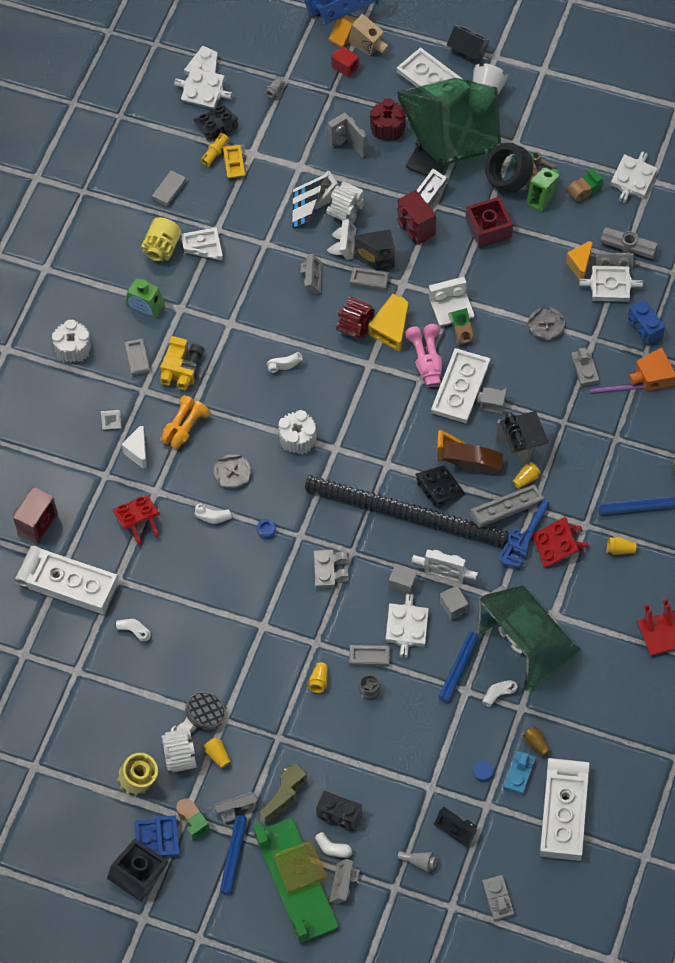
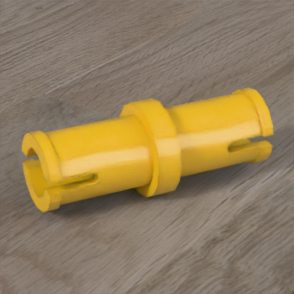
(214, 150)

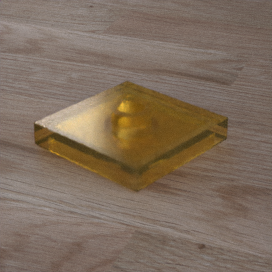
(299, 866)

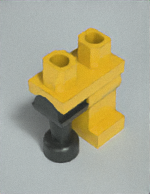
(176, 367)

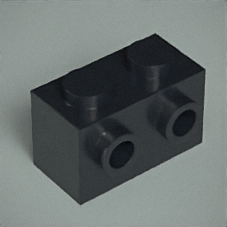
(468, 42)
(339, 811)

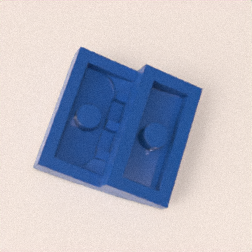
(159, 835)

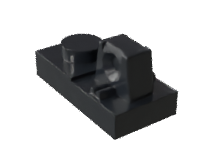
(455, 827)

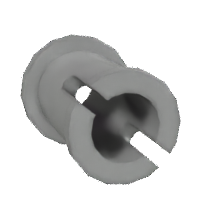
(273, 89)

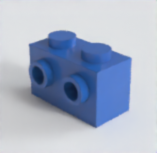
(646, 322)

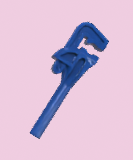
(520, 542)

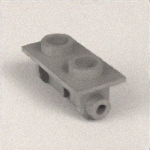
(615, 259)

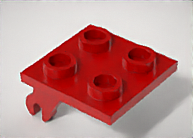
(135, 512)
(557, 542)
(658, 630)

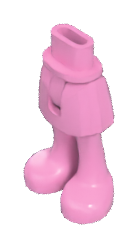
(430, 364)

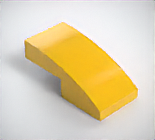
(234, 161)

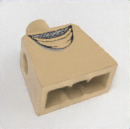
(367, 36)

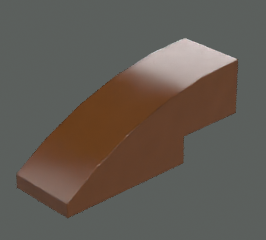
(472, 457)

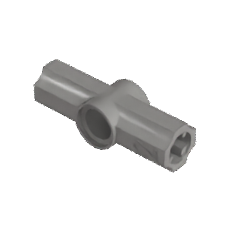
(629, 242)

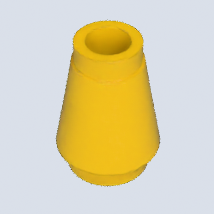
(526, 475)
(620, 546)
(318, 678)
(217, 752)

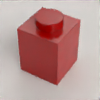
(345, 61)

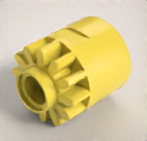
(161, 239)
(140, 765)

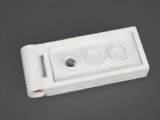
(76, 582)
(562, 818)

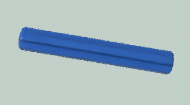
(636, 505)
(458, 667)
(233, 854)

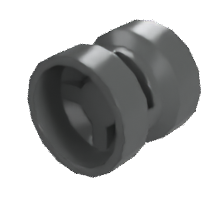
(369, 682)

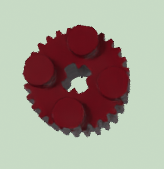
(387, 120)
(355, 318)

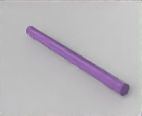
(616, 388)

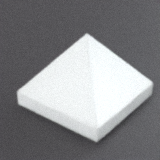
(111, 419)

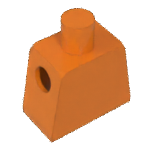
(653, 371)

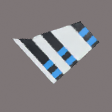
(304, 200)

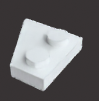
(204, 59)
(203, 243)

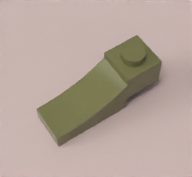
(291, 780)

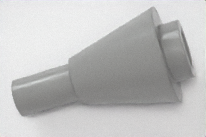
(425, 861)

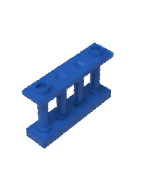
(334, 9)

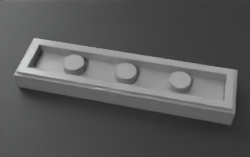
(506, 506)

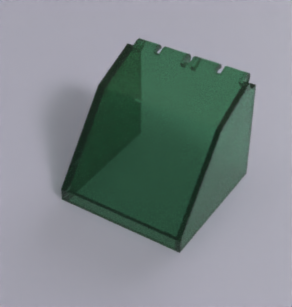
(453, 118)
(531, 628)

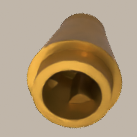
(536, 741)

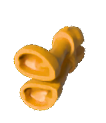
(179, 434)

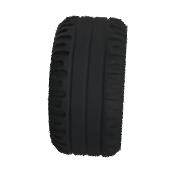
(494, 163)

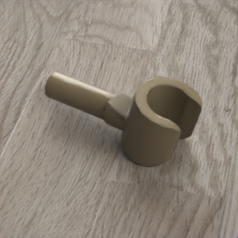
(537, 160)

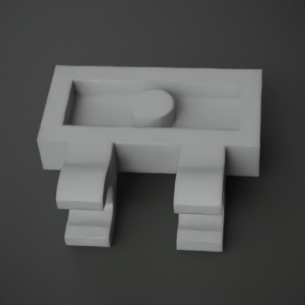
(324, 568)

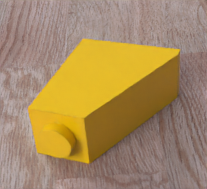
(390, 322)

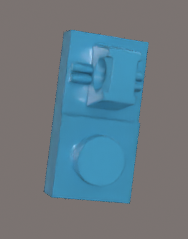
(519, 773)

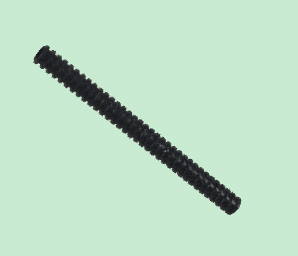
(405, 510)

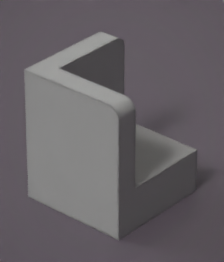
(402, 579)
(454, 603)

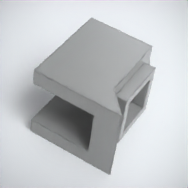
(492, 400)

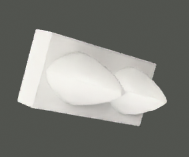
(346, 237)

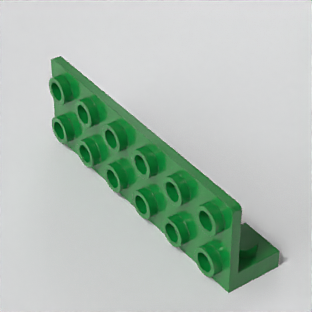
(306, 907)

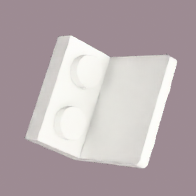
(449, 297)

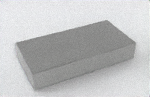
(169, 188)
(369, 279)
(137, 357)
(369, 655)

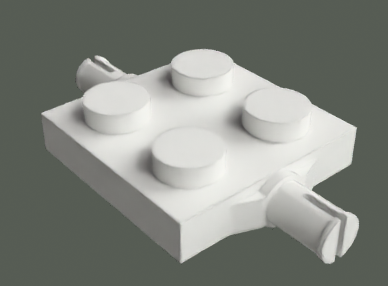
(203, 88)
(633, 176)
(610, 283)
(444, 566)
(406, 625)

